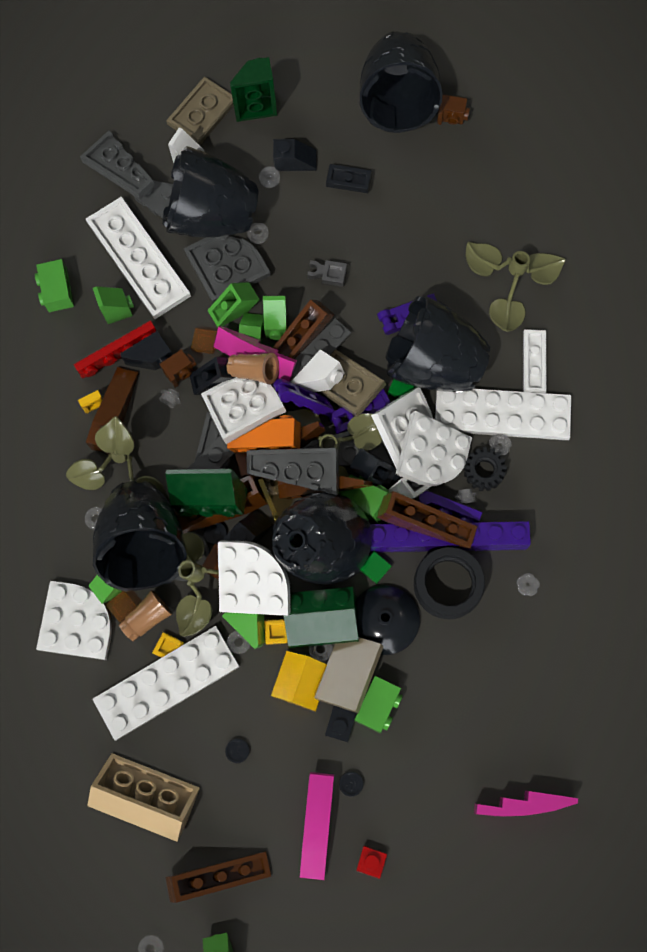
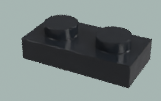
(348, 178)
(340, 724)

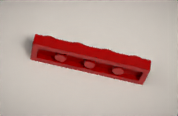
(109, 354)

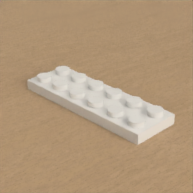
(138, 258)
(506, 413)
(165, 683)

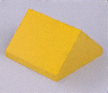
(299, 680)

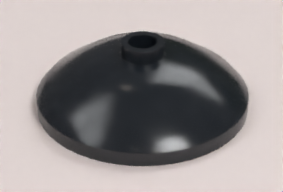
(403, 614)

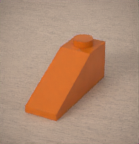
(272, 435)

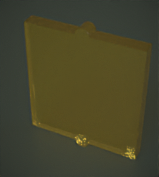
(267, 497)

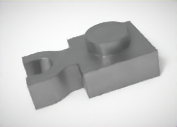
(331, 273)

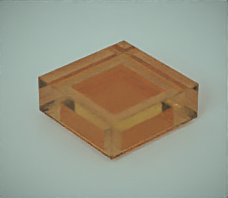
(203, 341)
(121, 606)

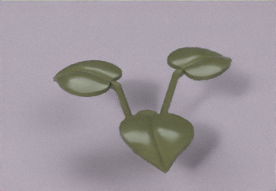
(543, 270)
(361, 428)
(119, 443)
(192, 612)

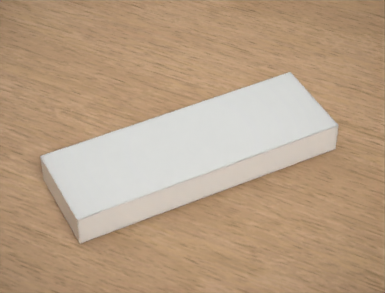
(534, 361)

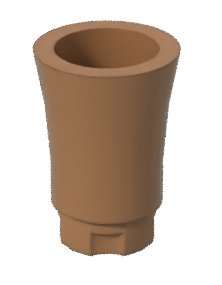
(254, 367)
(145, 616)

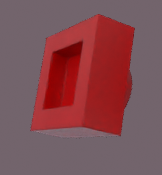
(371, 862)

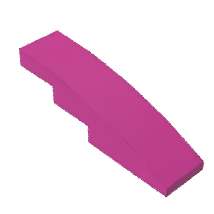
(236, 343)
(533, 804)
(316, 826)

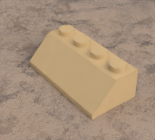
(143, 797)

